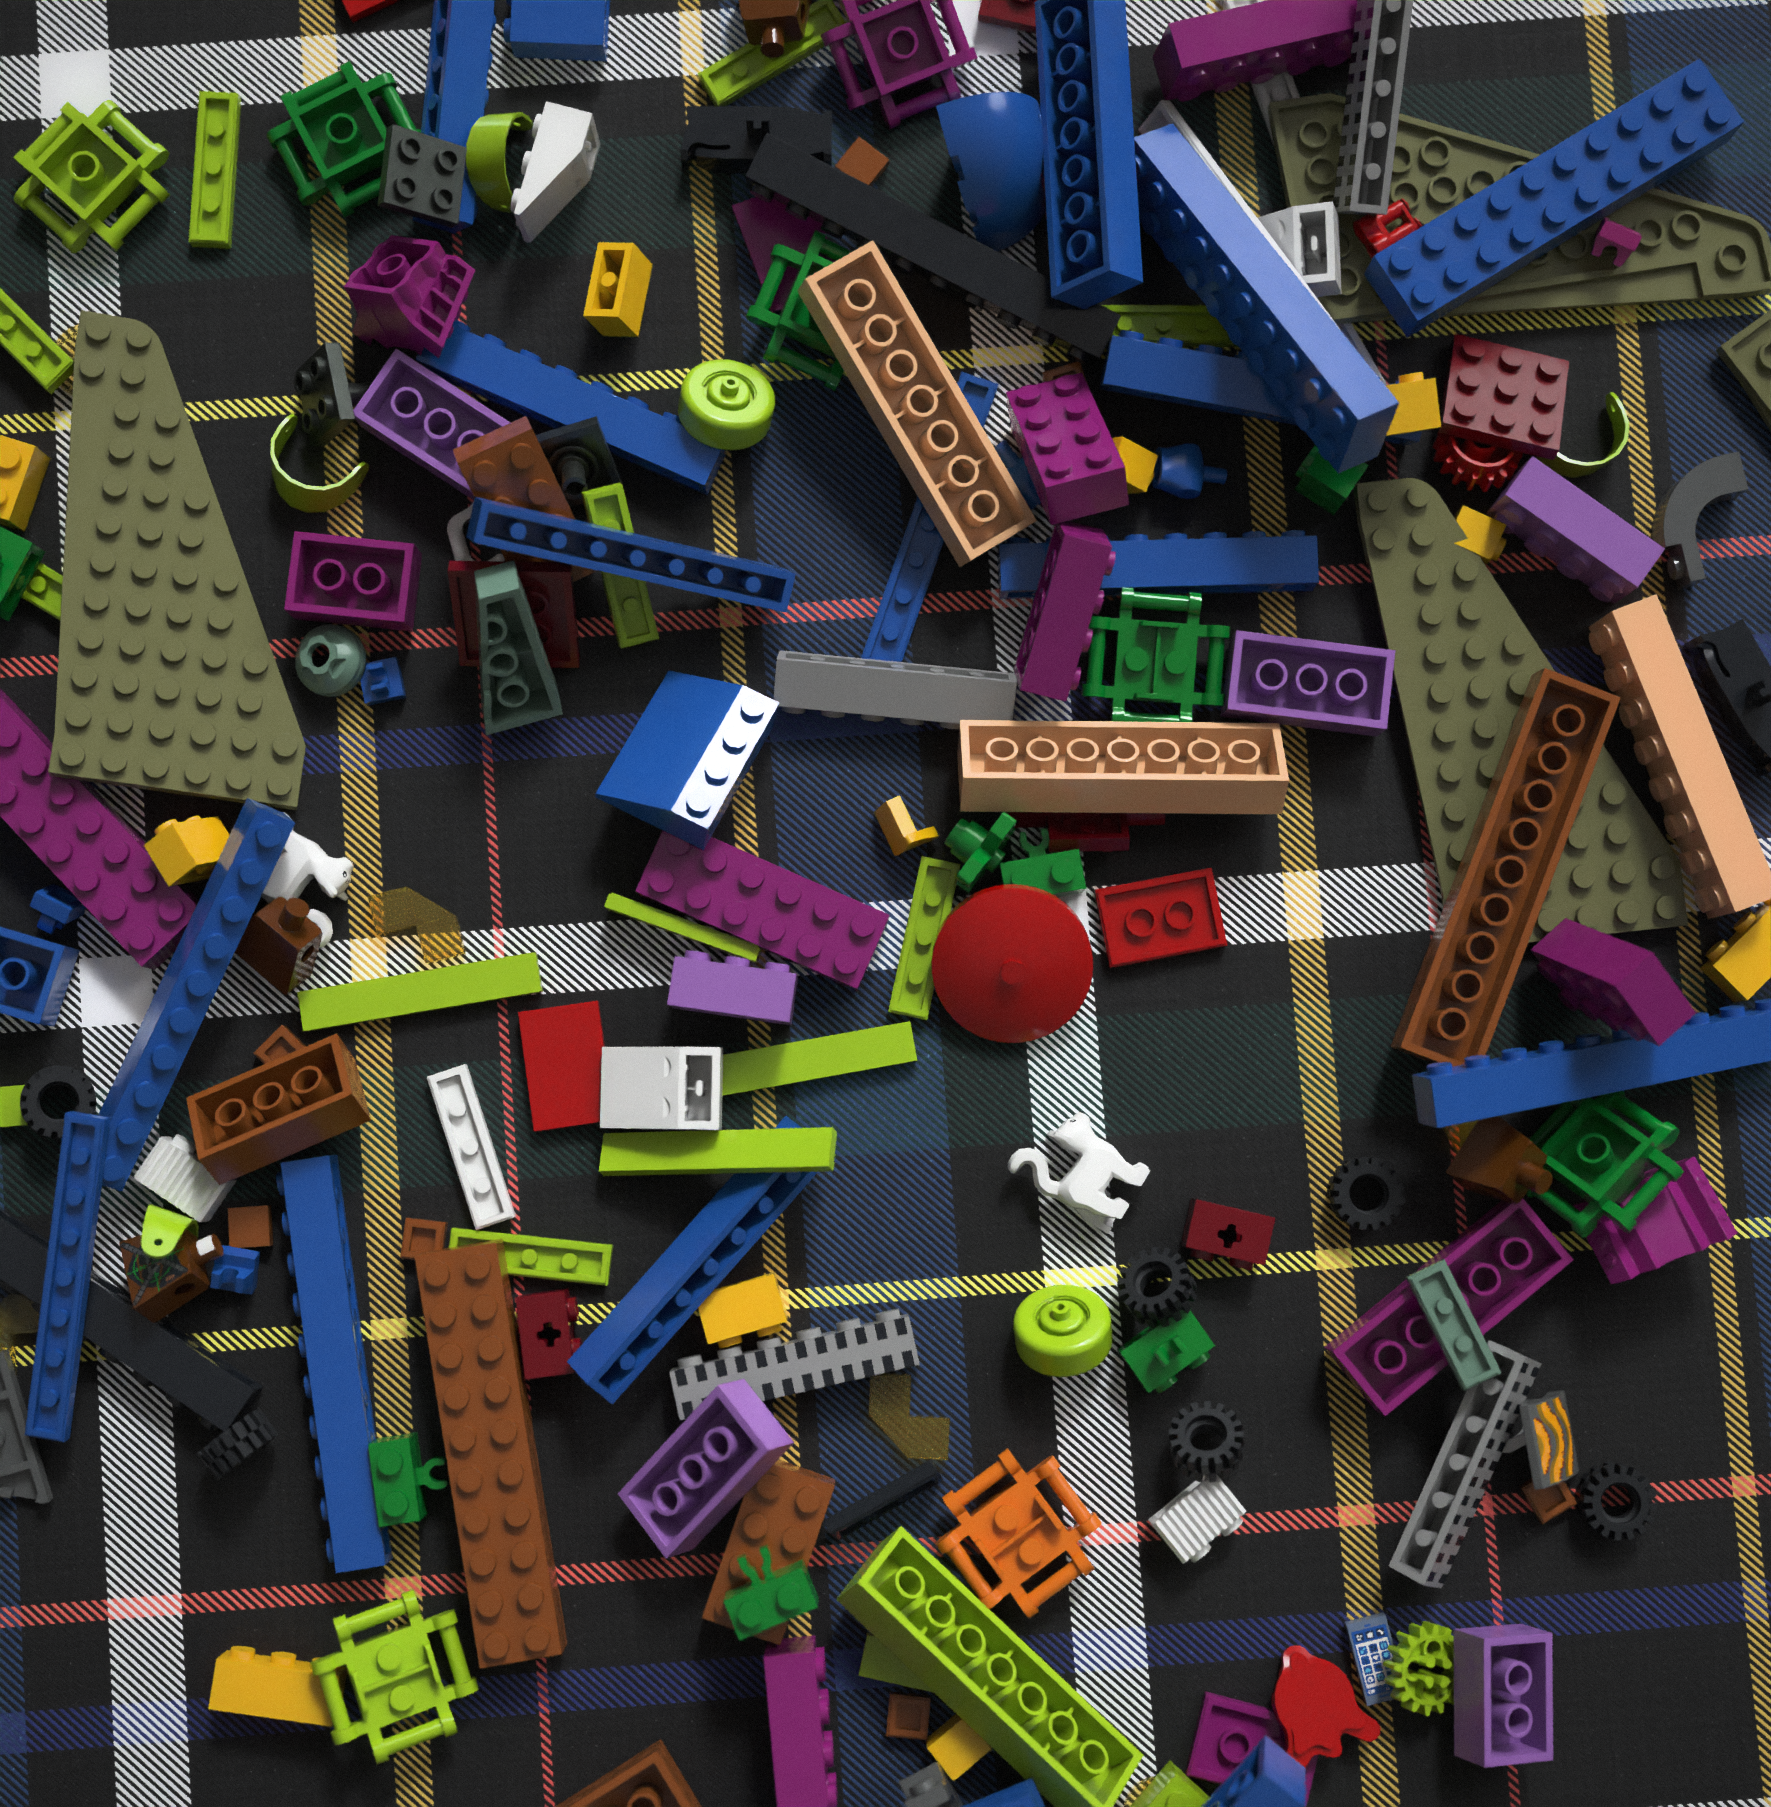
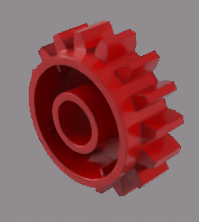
(1475, 461)

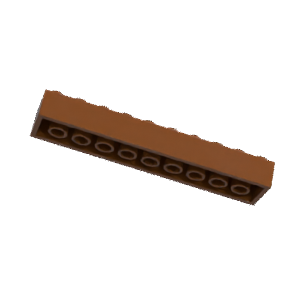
(1506, 869)
(491, 1453)

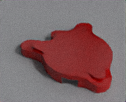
(1317, 1706)

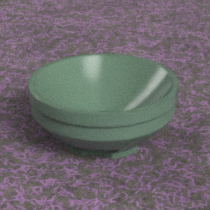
(344, 664)

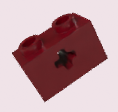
(1251, 1230)
(534, 1314)

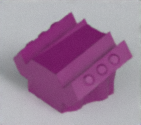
(409, 294)
(1676, 1223)

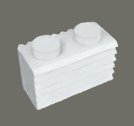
(181, 1179)
(1197, 1518)

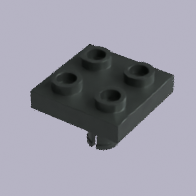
(422, 176)
(326, 394)
(579, 458)

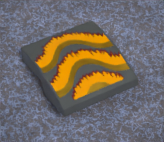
(1549, 1439)

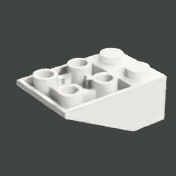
(556, 167)
(1310, 243)
(661, 1087)

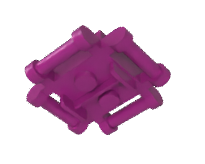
(899, 50)

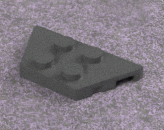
(20, 1460)

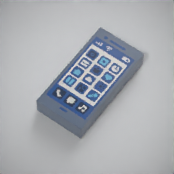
(1368, 1645)

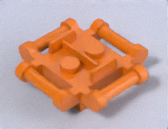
(1018, 1532)

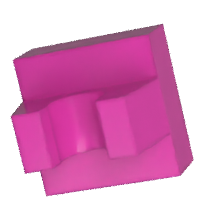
(1617, 235)

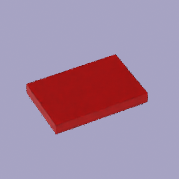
(1160, 918)
(563, 1064)

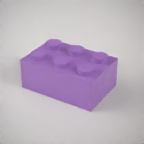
(733, 988)
(1503, 1695)

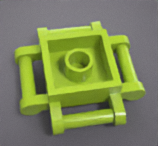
(90, 175)
(394, 1676)

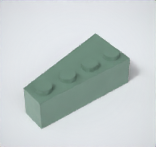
(513, 663)

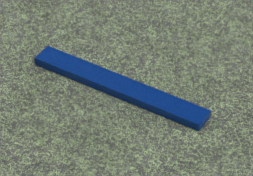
(917, 556)
(67, 1276)

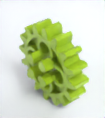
(1410, 1683)

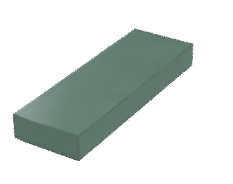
(1453, 1325)

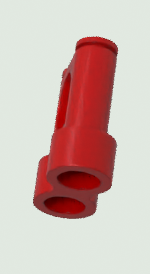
(1372, 229)

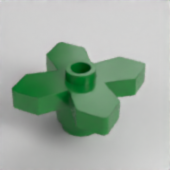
(979, 848)

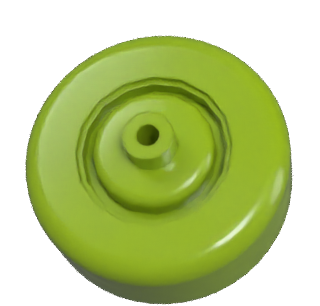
(726, 404)
(1063, 1330)

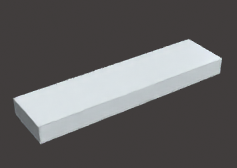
(471, 1146)

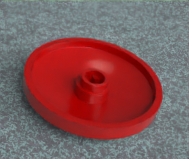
(1012, 963)

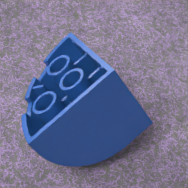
(999, 162)

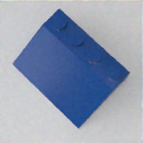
(689, 755)

